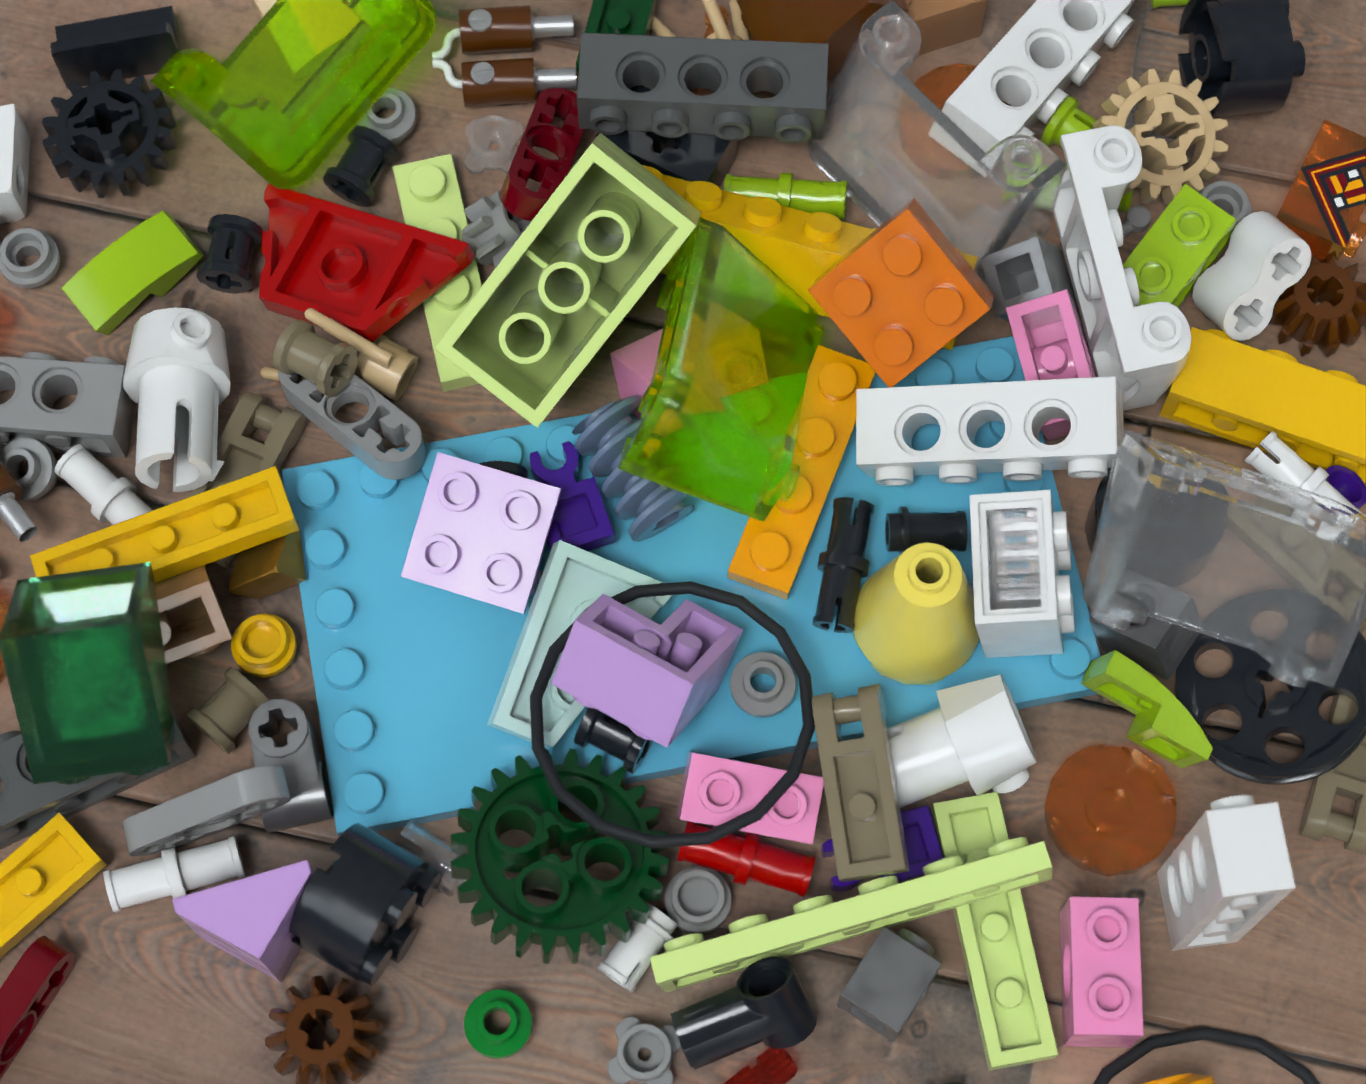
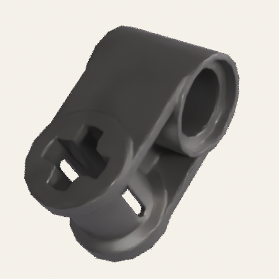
(300, 761)

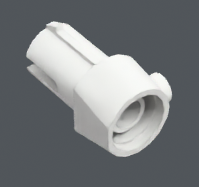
(179, 379)
(968, 738)

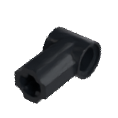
(763, 1007)

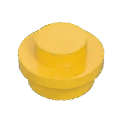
(263, 645)

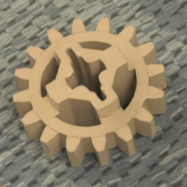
(1169, 112)

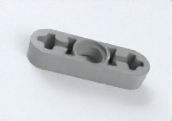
(361, 436)
(206, 810)

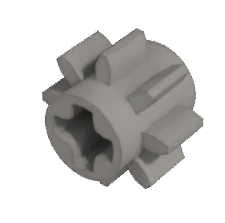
(491, 229)

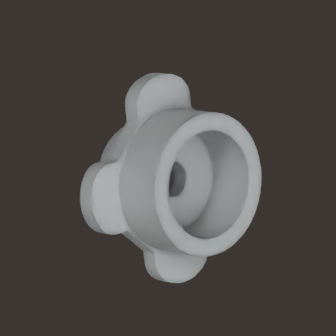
(637, 1036)

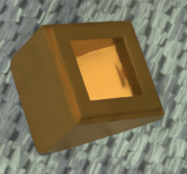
(269, 567)

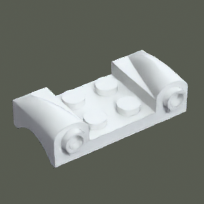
(1139, 343)

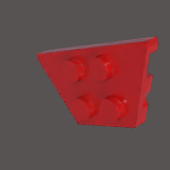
(350, 263)

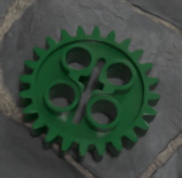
(585, 905)

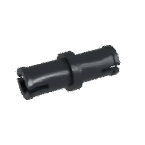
(843, 565)

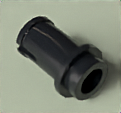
(909, 529)

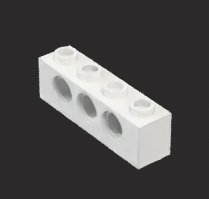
(1051, 34)
(893, 414)
(1225, 873)

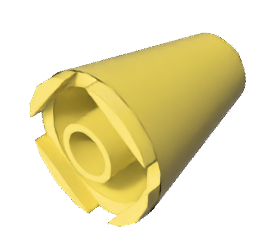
(917, 616)

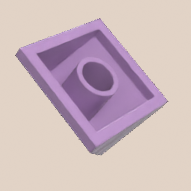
(251, 916)

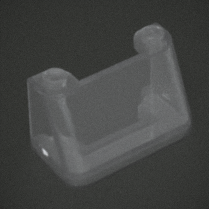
(903, 147)
(1229, 558)

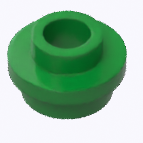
(500, 1045)

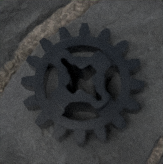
(109, 133)

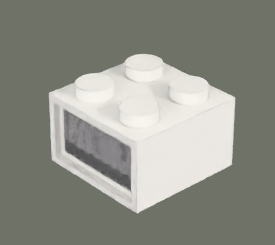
(1016, 579)

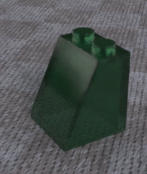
(89, 673)

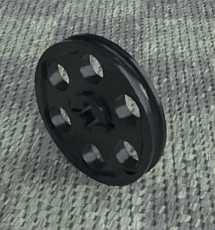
(1288, 713)

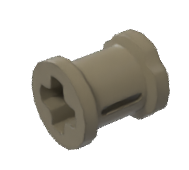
(315, 358)
(228, 710)

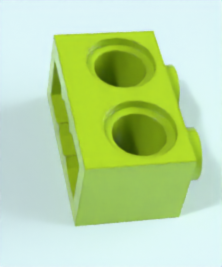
(1179, 248)

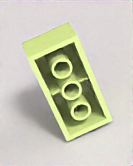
(569, 280)

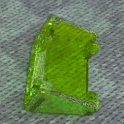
(299, 79)
(725, 378)

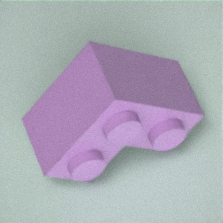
(644, 670)

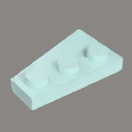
(566, 589)

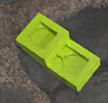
(129, 269)
(1160, 718)

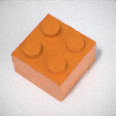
(902, 293)

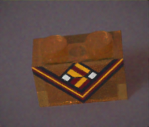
(1329, 194)

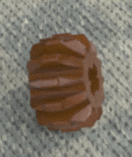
(1337, 316)
(346, 1018)

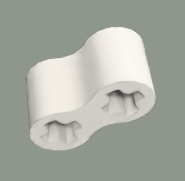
(1251, 275)

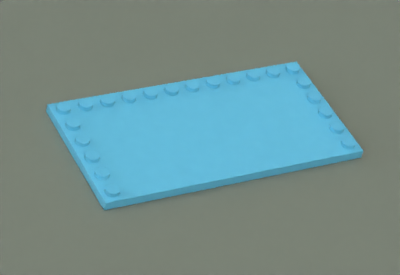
(416, 669)

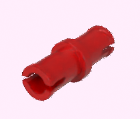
(751, 861)

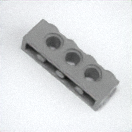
(97, 418)

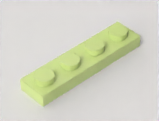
(434, 203)
(996, 943)

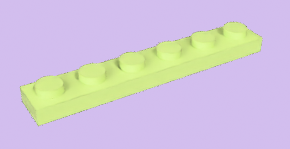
(880, 904)

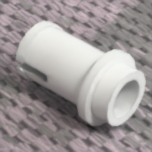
(631, 959)

